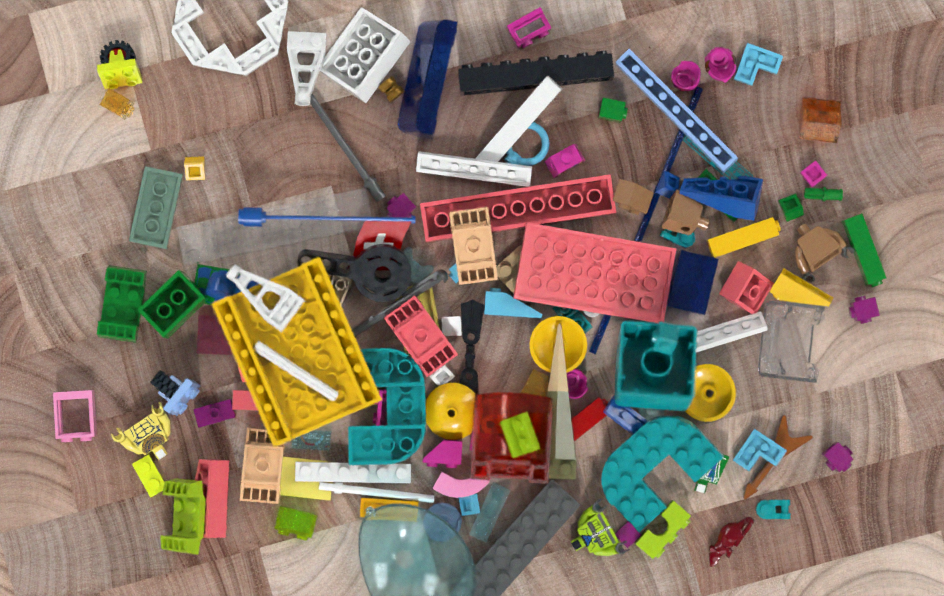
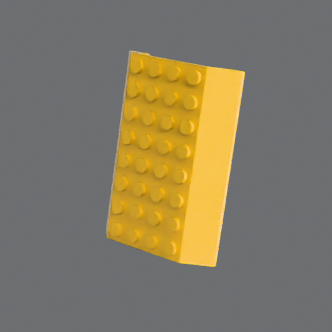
(314, 340)

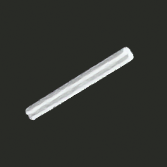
(296, 371)

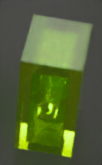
(295, 522)

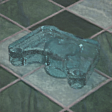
(418, 272)

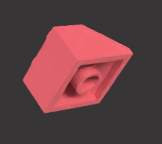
(746, 288)

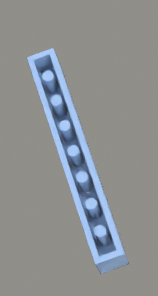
(676, 111)

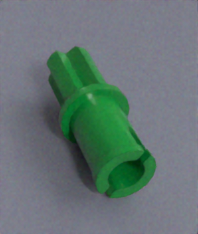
(823, 194)

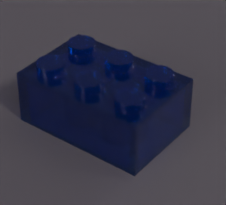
(692, 282)

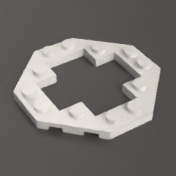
(221, 58)

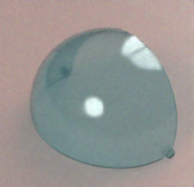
(413, 554)

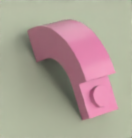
(458, 488)

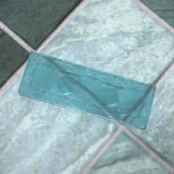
(489, 512)

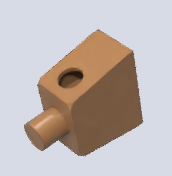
(683, 215)

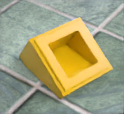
(194, 168)

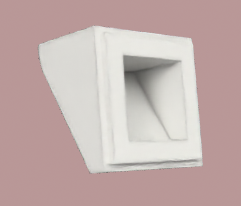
(451, 326)
(442, 375)

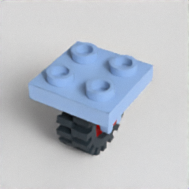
(175, 391)

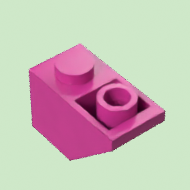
(446, 452)

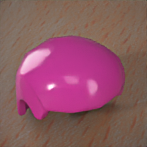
(686, 76)
(576, 383)

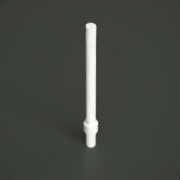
(338, 488)

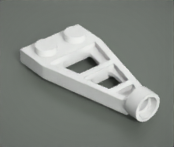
(305, 43)
(283, 311)

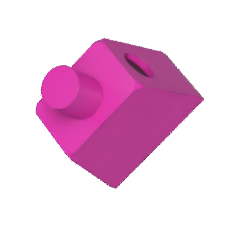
(564, 160)

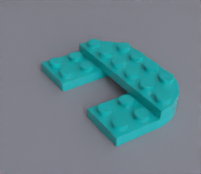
(404, 411)
(642, 452)

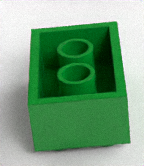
(173, 304)

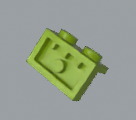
(519, 435)

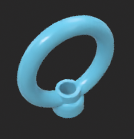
(514, 158)

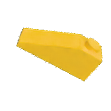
(795, 289)

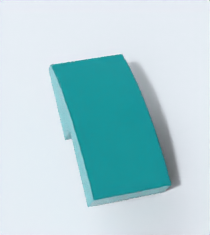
(575, 315)

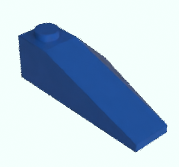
(732, 196)

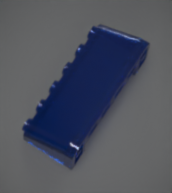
(426, 77)

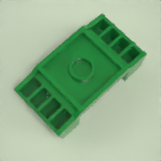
(121, 303)

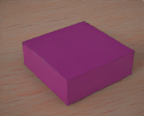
(627, 533)

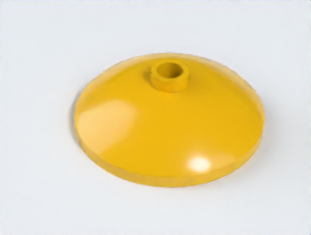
(543, 342)
(451, 397)
(723, 398)

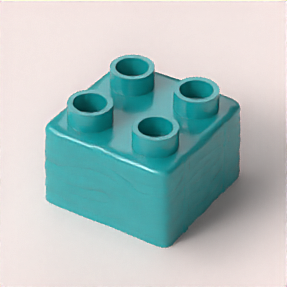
(651, 377)

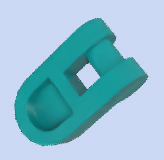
(681, 239)
(767, 510)

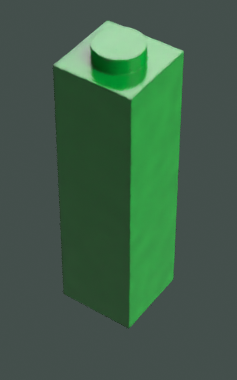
(864, 250)

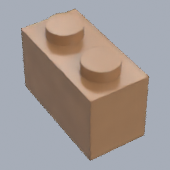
(632, 197)

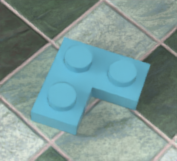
(754, 59)
(757, 446)

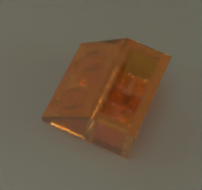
(820, 120)

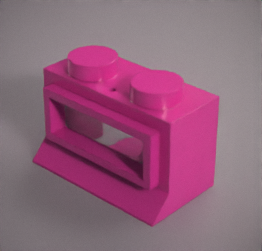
(529, 28)

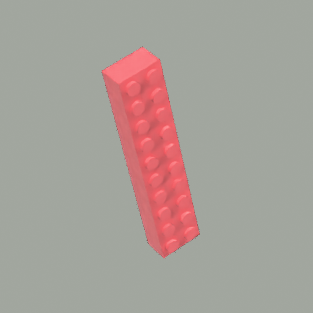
(531, 204)

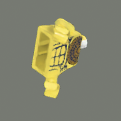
(147, 434)

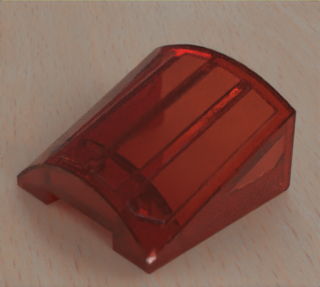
(489, 447)

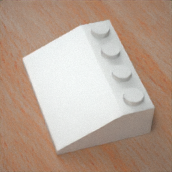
(364, 54)

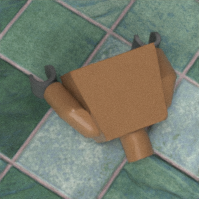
(818, 248)

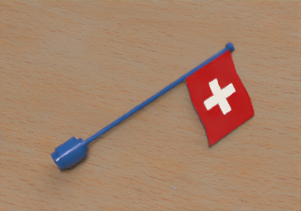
(373, 231)

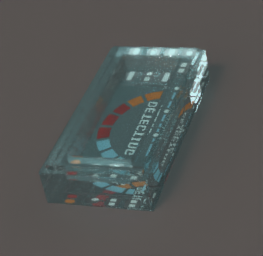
(313, 440)

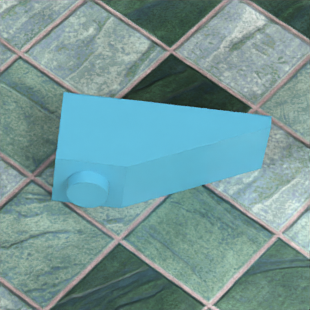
(503, 304)

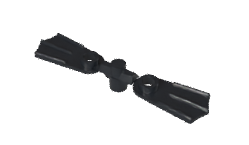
(471, 321)

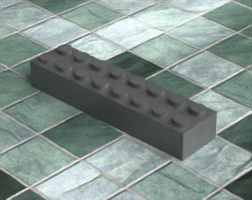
(523, 539)

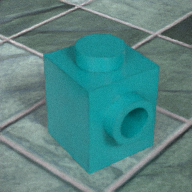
(664, 338)

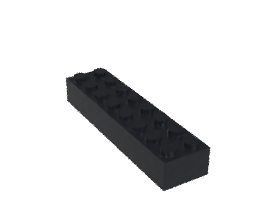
(530, 74)

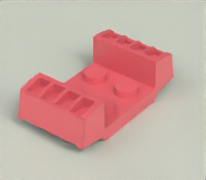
(421, 336)

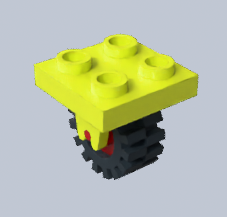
(118, 66)

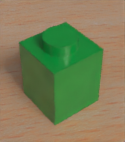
(612, 110)

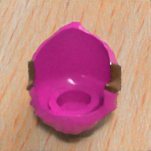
(720, 64)

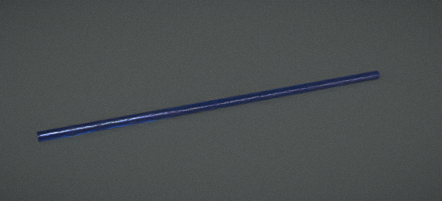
(647, 217)

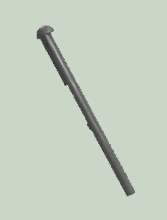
(416, 290)

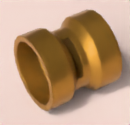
(394, 92)

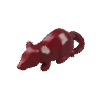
(729, 535)

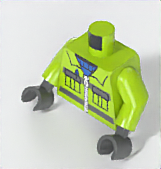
(597, 533)

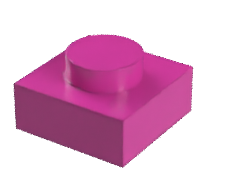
(813, 174)

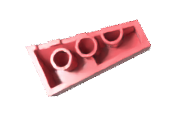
(214, 480)

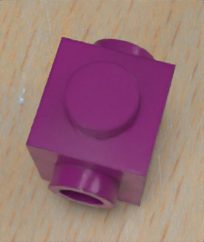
(400, 207)
(863, 309)
(838, 457)

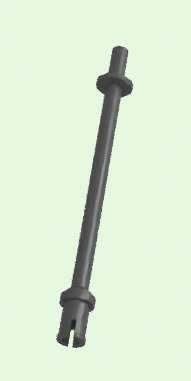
(369, 182)

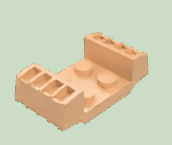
(473, 245)
(261, 468)

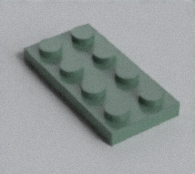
(156, 207)

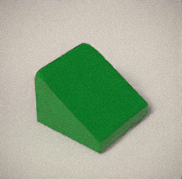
(791, 207)

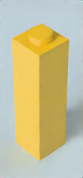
(743, 237)

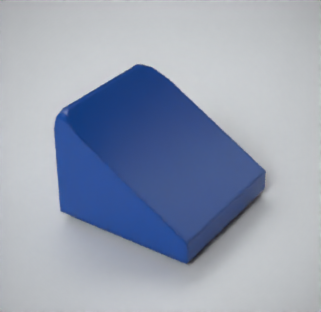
(668, 184)

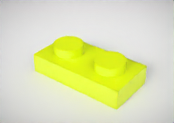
(149, 475)

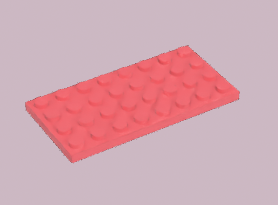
(594, 273)

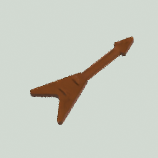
(785, 441)

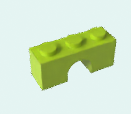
(652, 543)

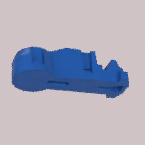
(221, 287)

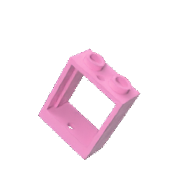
(68, 437)

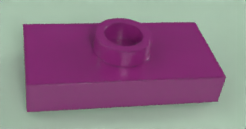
(214, 413)

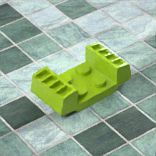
(187, 516)

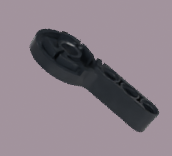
(363, 271)

